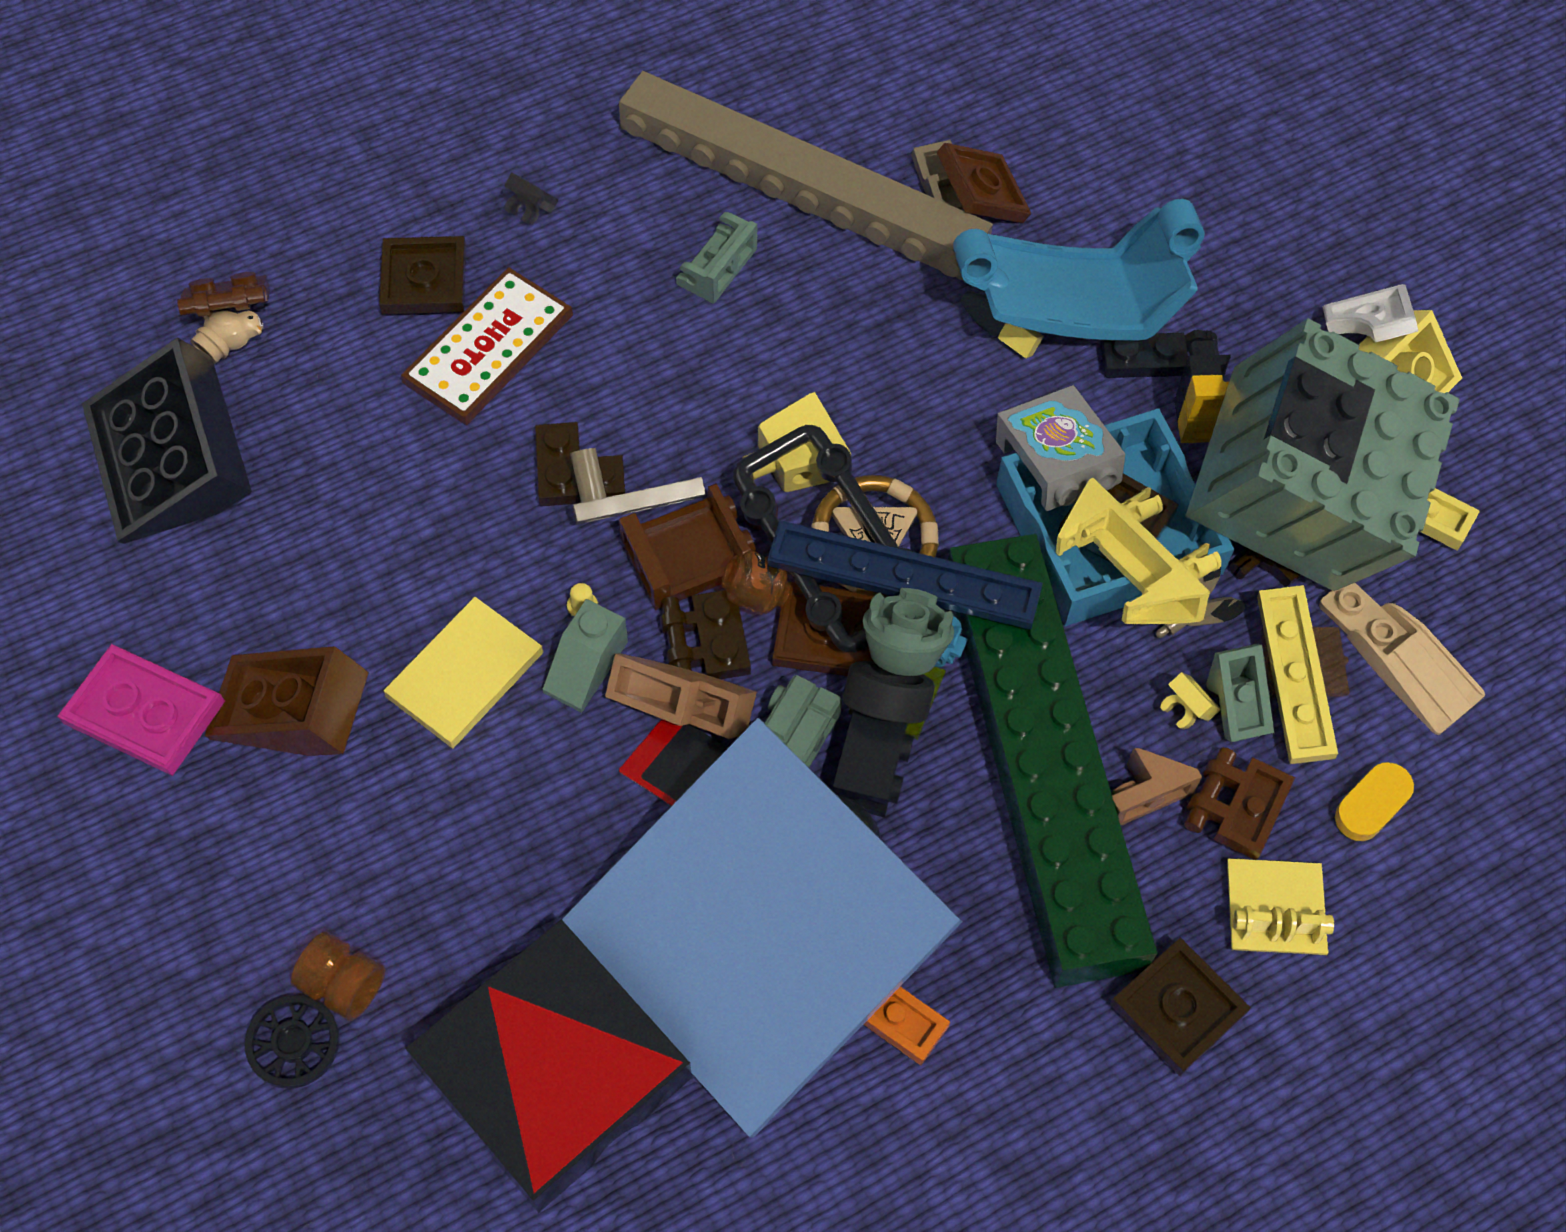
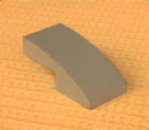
(933, 175)

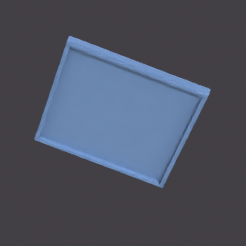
(760, 925)

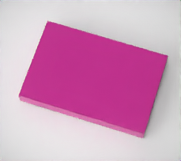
(141, 709)

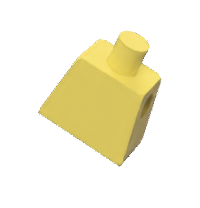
(798, 467)

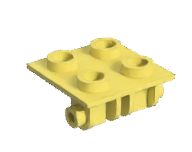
(1277, 907)

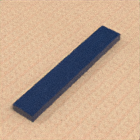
(889, 569)

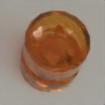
(342, 978)

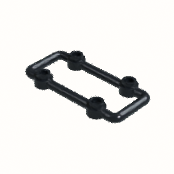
(760, 508)

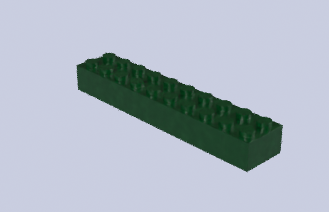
(1054, 781)

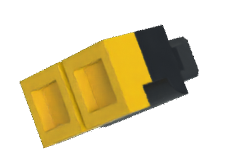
(1201, 392)

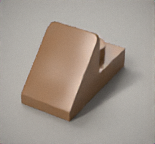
(1156, 785)

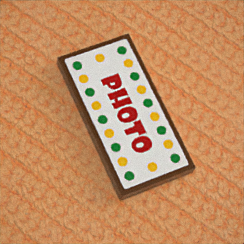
(486, 346)

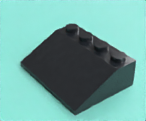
(165, 443)

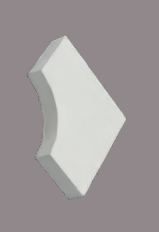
(1374, 314)

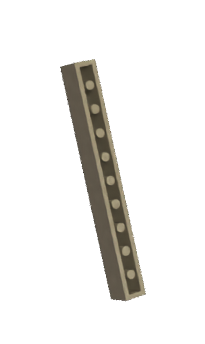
(796, 172)

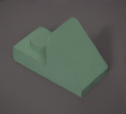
(1243, 692)

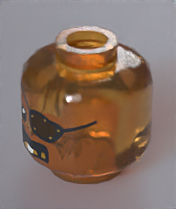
(755, 584)

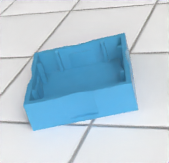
(1079, 578)

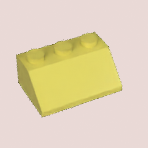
(1420, 353)

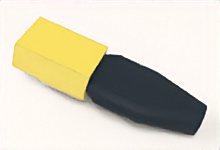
(1019, 339)

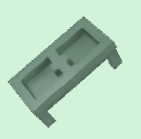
(720, 258)

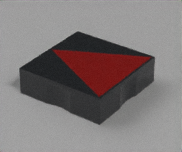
(550, 1064)

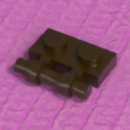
(719, 631)

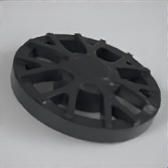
(292, 1041)

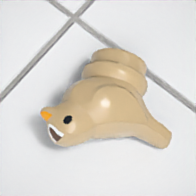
(226, 332)

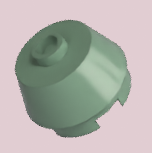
(907, 631)

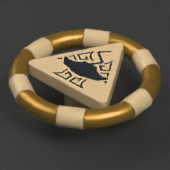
(894, 518)

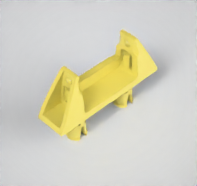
(1167, 584)

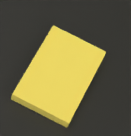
(463, 672)

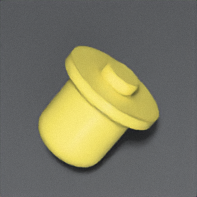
(578, 595)

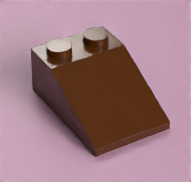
(290, 701)

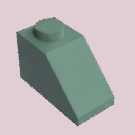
(585, 655)

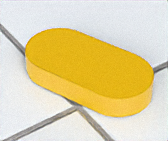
(1374, 801)

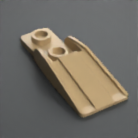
(1405, 657)

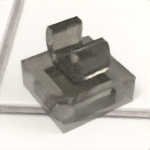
(530, 196)

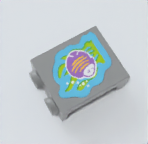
(1061, 445)

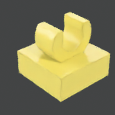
(1193, 698)

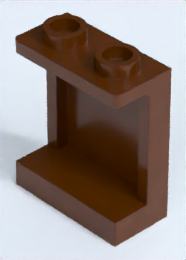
(685, 548)

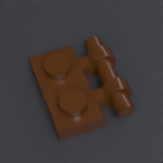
(240, 292)
(1254, 806)

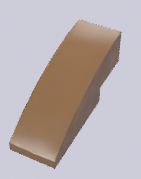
(681, 695)

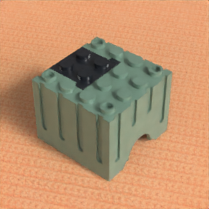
(1323, 457)

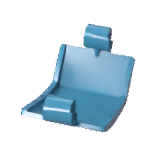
(1089, 291)

